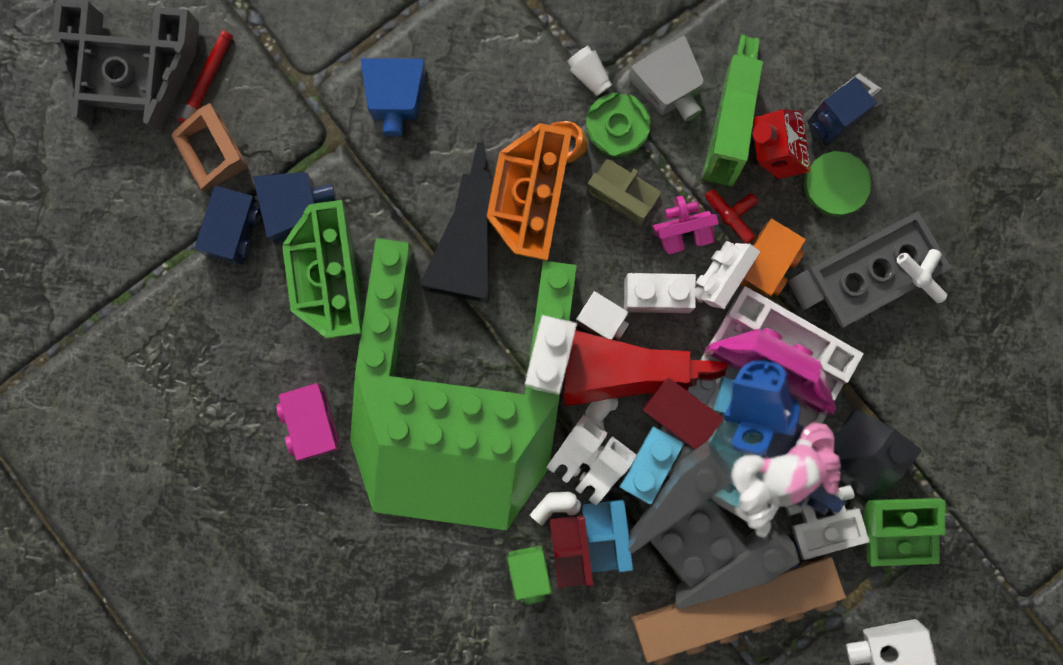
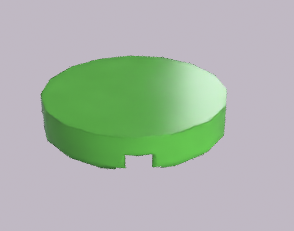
(618, 125)
(837, 184)

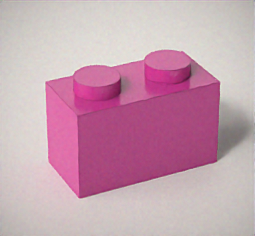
(308, 422)

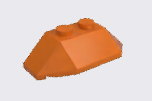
(529, 190)

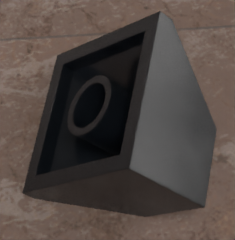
(872, 455)

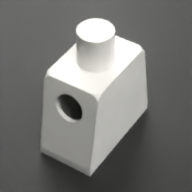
(907, 643)

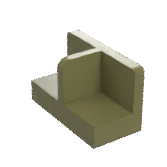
(623, 191)

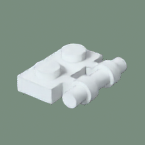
(725, 274)
(828, 533)

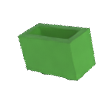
(529, 574)

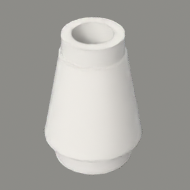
(589, 70)

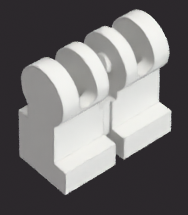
(605, 462)

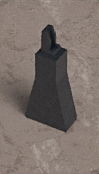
(462, 255)

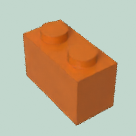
(778, 250)

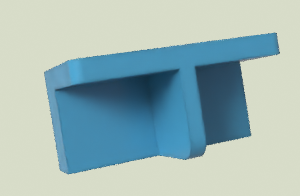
(607, 536)

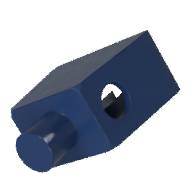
(285, 199)

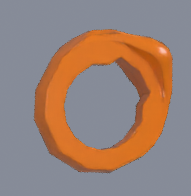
(581, 141)

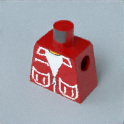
(782, 138)

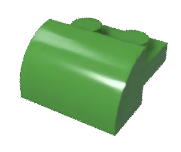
(904, 531)

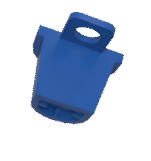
(761, 405)

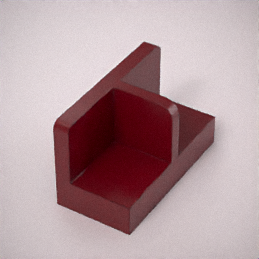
(682, 413)
(571, 551)

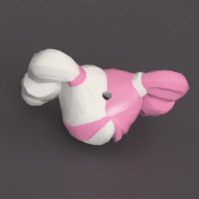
(787, 477)

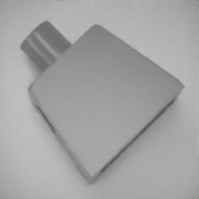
(670, 79)

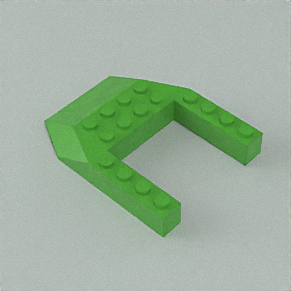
(440, 445)

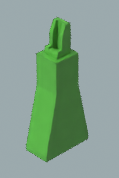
(735, 116)

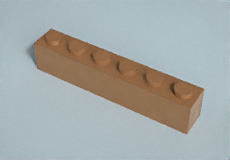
(691, 628)

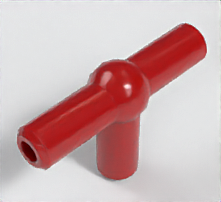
(731, 215)

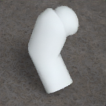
(599, 410)
(556, 502)

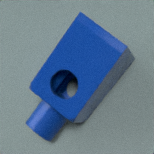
(393, 90)

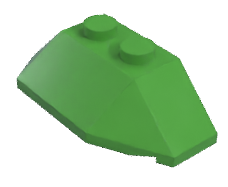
(324, 271)

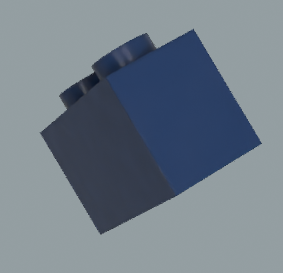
(841, 112)
(228, 225)

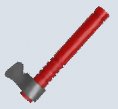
(207, 74)

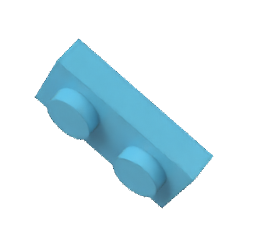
(651, 465)

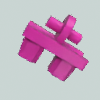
(700, 225)

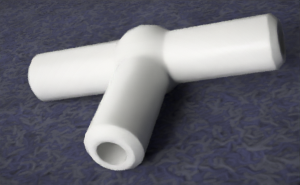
(922, 275)

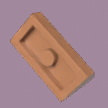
(209, 117)

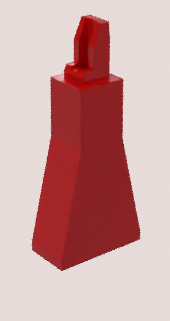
(613, 369)

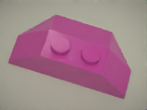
(803, 372)

